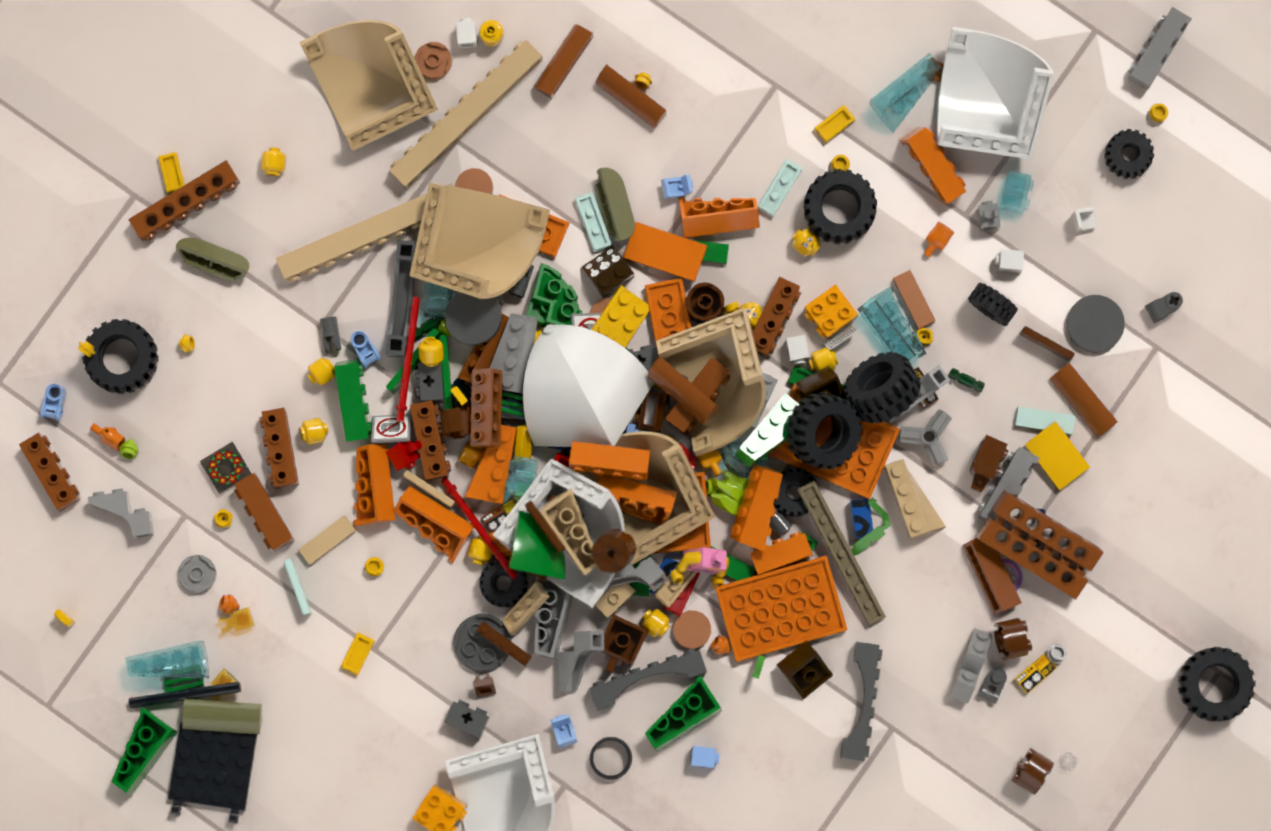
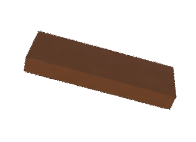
(1047, 343)
(544, 526)

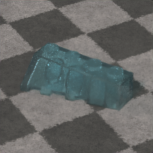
(902, 94)
(891, 326)
(178, 661)

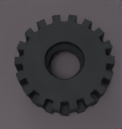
(1122, 166)
(992, 304)
(785, 504)
(493, 594)

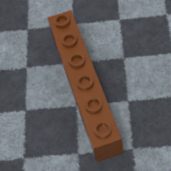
(173, 200)
(1008, 502)
(1072, 586)

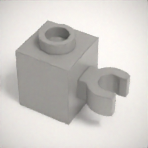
(988, 216)

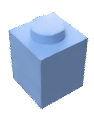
(704, 757)

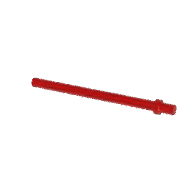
(401, 407)
(452, 490)

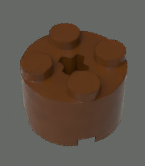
(711, 294)
(456, 423)
(604, 548)
(1012, 638)
(1032, 771)

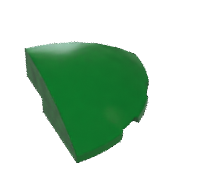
(551, 298)
(533, 550)

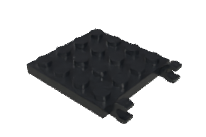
(212, 770)

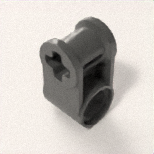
(1161, 307)

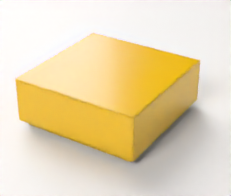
(64, 618)

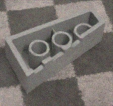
(1159, 49)
(515, 350)
(1010, 479)
(551, 620)

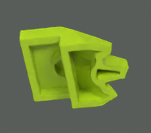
(730, 492)

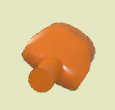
(938, 238)
(109, 436)

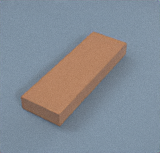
(914, 299)

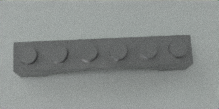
(401, 300)
(866, 657)
(689, 664)

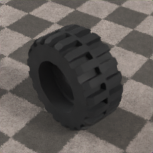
(840, 181)
(142, 369)
(882, 387)
(844, 433)
(1242, 679)

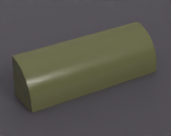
(222, 716)

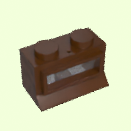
(651, 412)

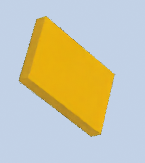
(1057, 455)

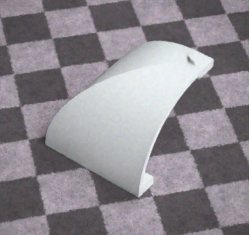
(991, 95)
(580, 387)
(600, 513)
(505, 787)

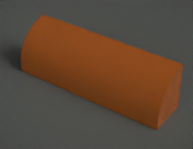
(563, 61)
(630, 96)
(682, 391)
(1083, 400)
(992, 576)

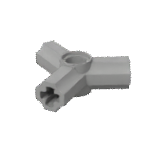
(936, 426)

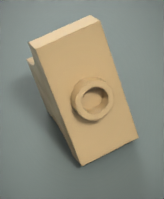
(614, 599)

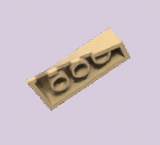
(915, 509)
(567, 523)

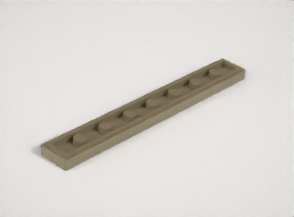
(841, 553)

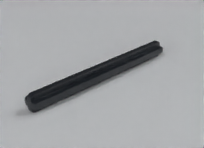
(180, 695)

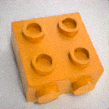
(830, 312)
(440, 810)

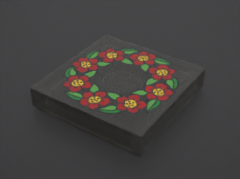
(225, 467)

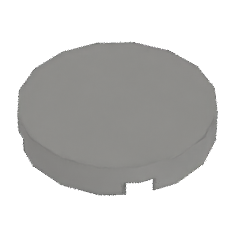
(197, 573)

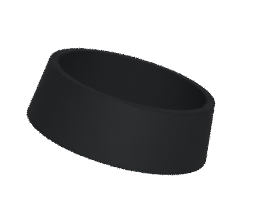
(611, 776)

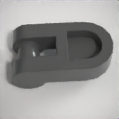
(997, 678)

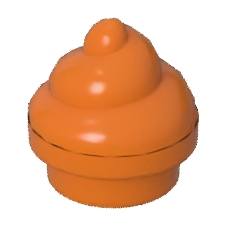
(228, 604)
(720, 645)

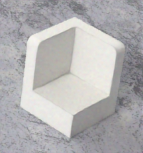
(1084, 219)

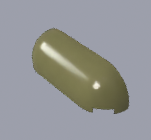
(614, 204)
(212, 259)

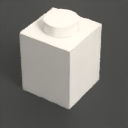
(466, 33)
(1010, 260)
(797, 349)

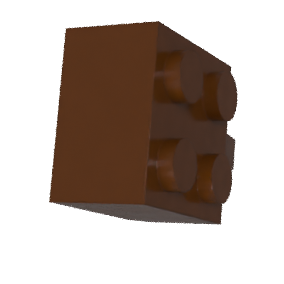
(986, 462)
(622, 642)

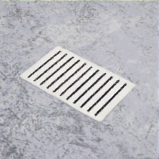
(840, 336)

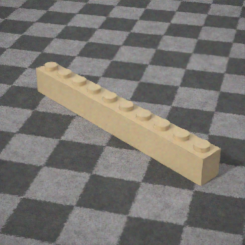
(465, 114)
(352, 239)

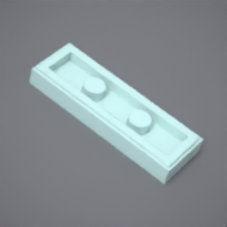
(779, 188)
(593, 222)
(1041, 419)
(297, 586)

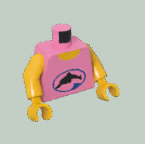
(703, 561)

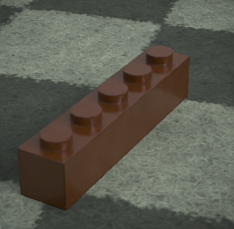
(504, 643)

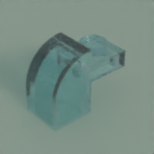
(734, 464)

